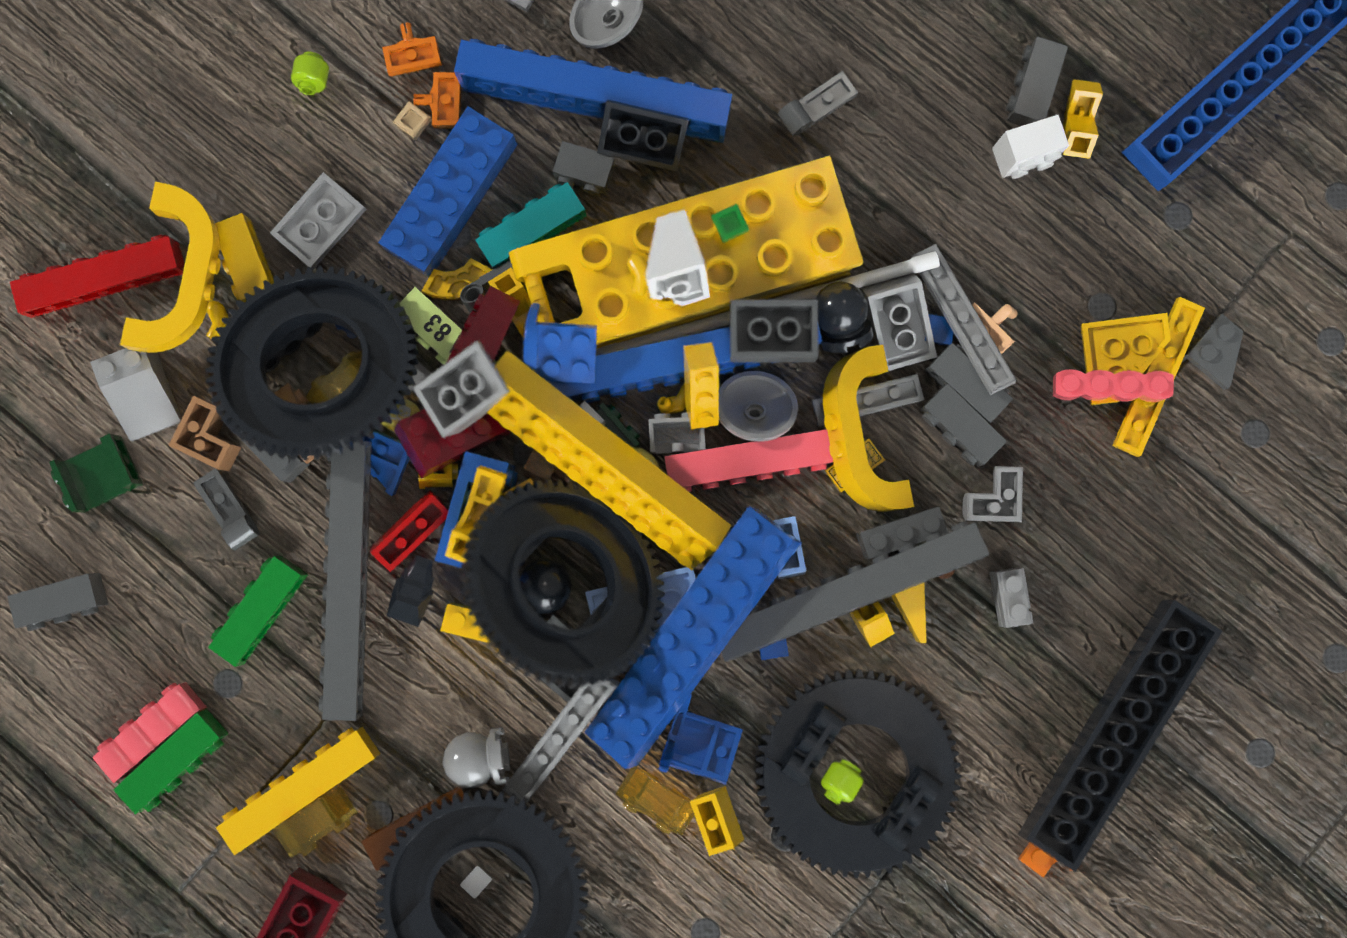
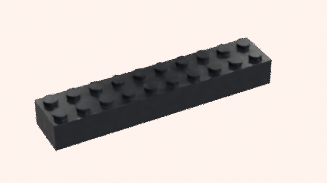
(1119, 733)

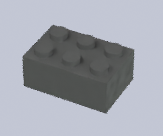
(773, 330)

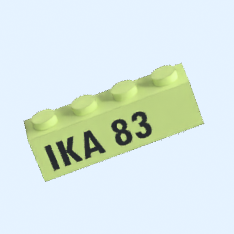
(431, 325)

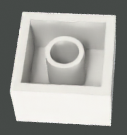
(1030, 147)

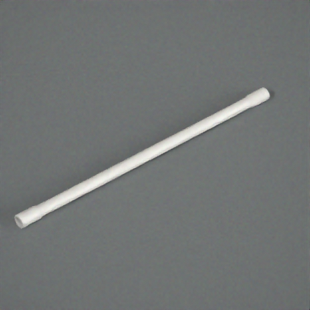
(914, 265)

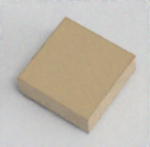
(412, 120)

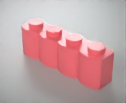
(1120, 386)
(146, 734)

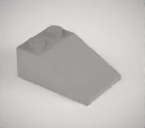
(900, 320)
(462, 390)
(137, 392)

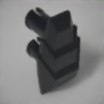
(412, 592)

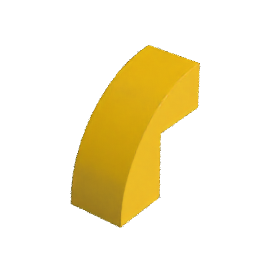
(1079, 118)

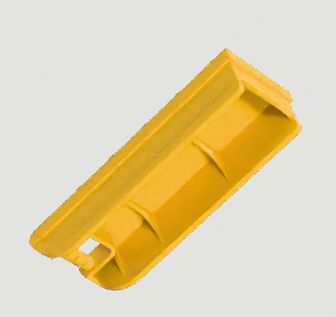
(793, 243)

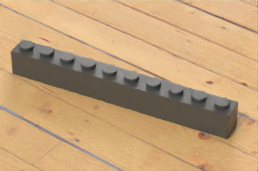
(346, 584)
(857, 589)

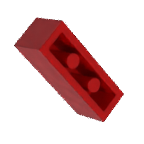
(409, 531)

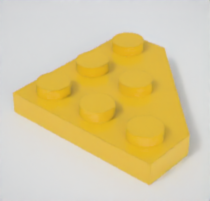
(1124, 344)

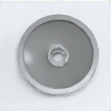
(603, 21)
(760, 396)

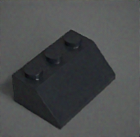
(642, 135)

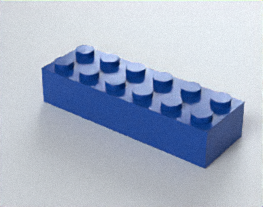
(448, 192)

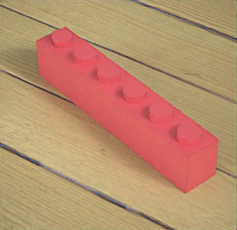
(750, 459)

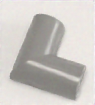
(1003, 504)

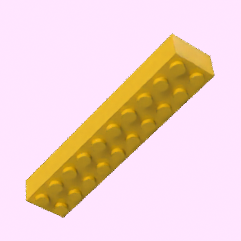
(606, 465)

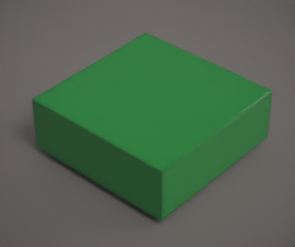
(730, 223)

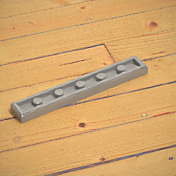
(967, 325)
(558, 738)

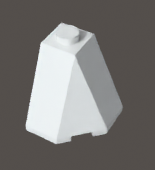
(676, 262)

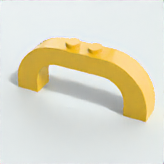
(197, 277)
(846, 433)

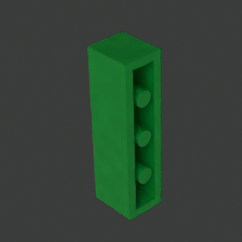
(257, 610)
(171, 761)

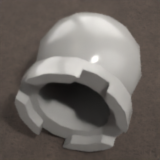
(475, 759)

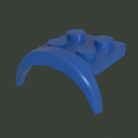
(560, 349)
(700, 746)

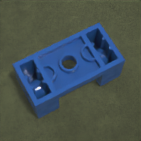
(462, 493)

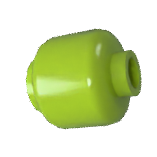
(310, 73)
(842, 782)

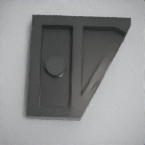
(1217, 351)

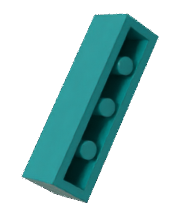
(535, 223)

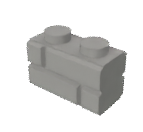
(1011, 597)

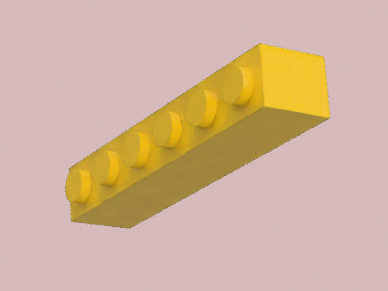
(298, 790)

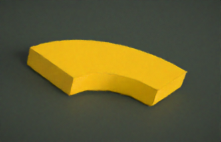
(449, 284)

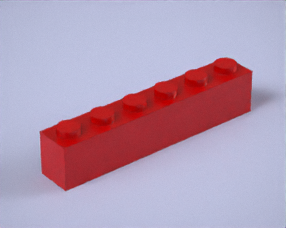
(97, 276)

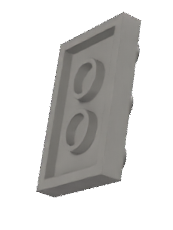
(318, 221)

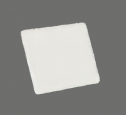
(476, 882)

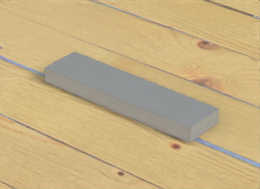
(880, 397)

